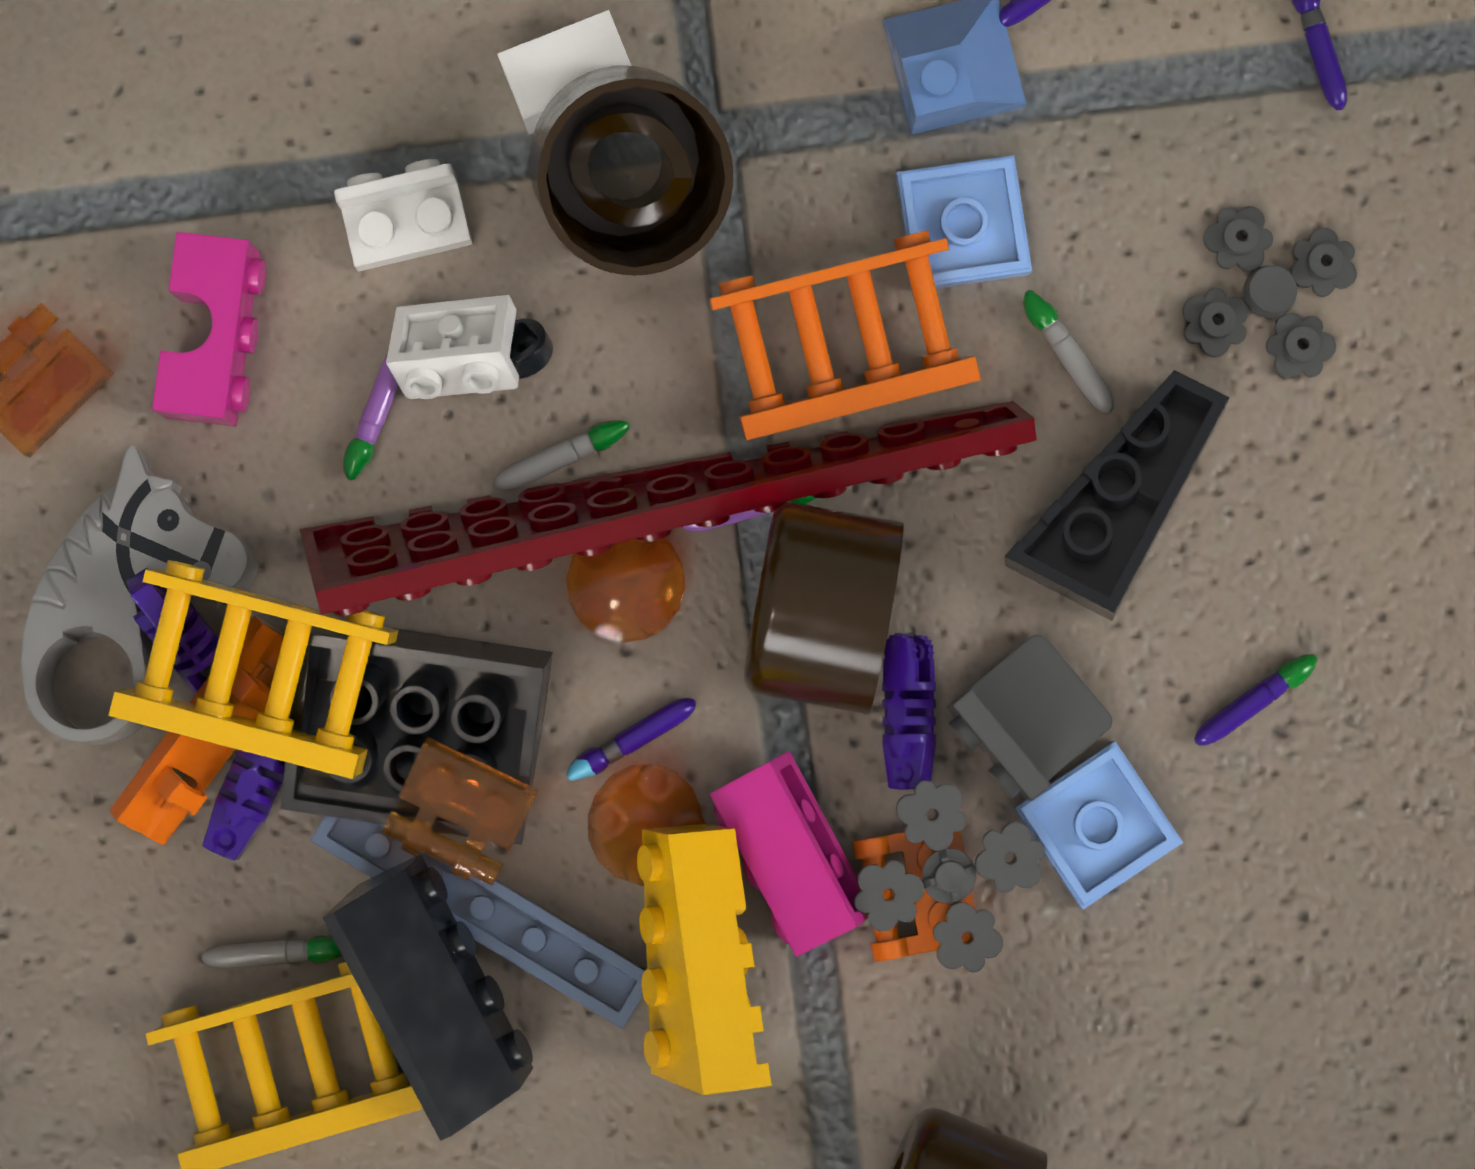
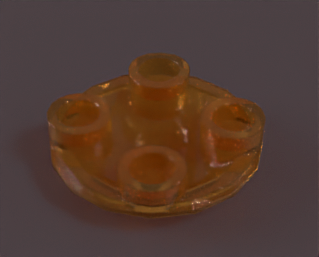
(627, 589)
(634, 801)

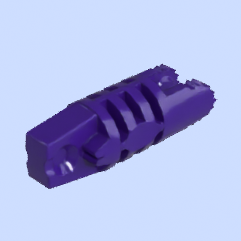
(197, 638)
(909, 710)
(243, 803)

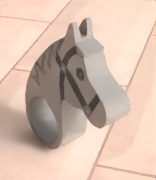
(87, 592)

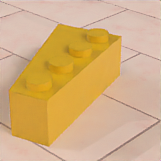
(697, 961)

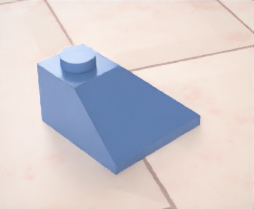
(953, 64)

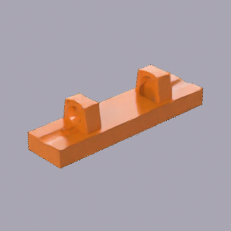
(156, 795)

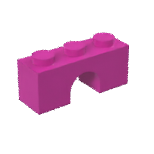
(210, 381)

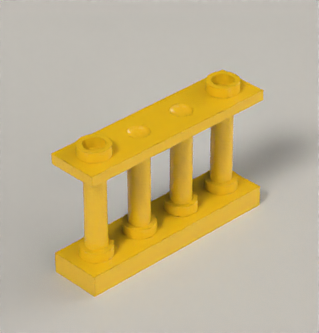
(212, 714)
(273, 1125)

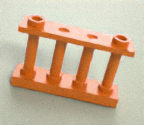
(884, 378)

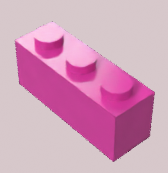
(790, 854)

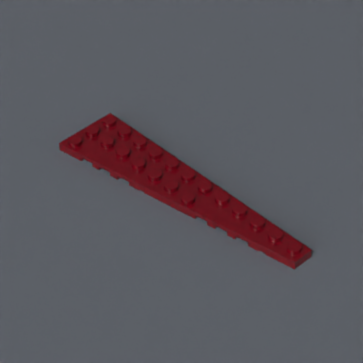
(369, 562)

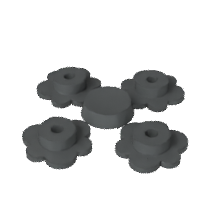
(1269, 292)
(949, 876)

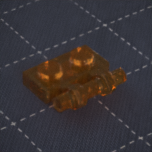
(51, 386)
(468, 795)

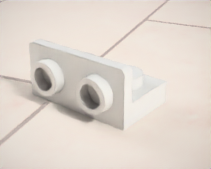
(403, 214)
(453, 347)

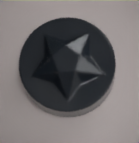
(530, 347)

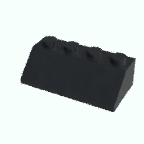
(430, 994)

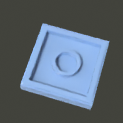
(977, 212)
(1098, 825)

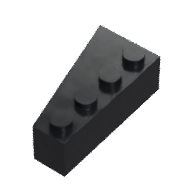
(1113, 512)

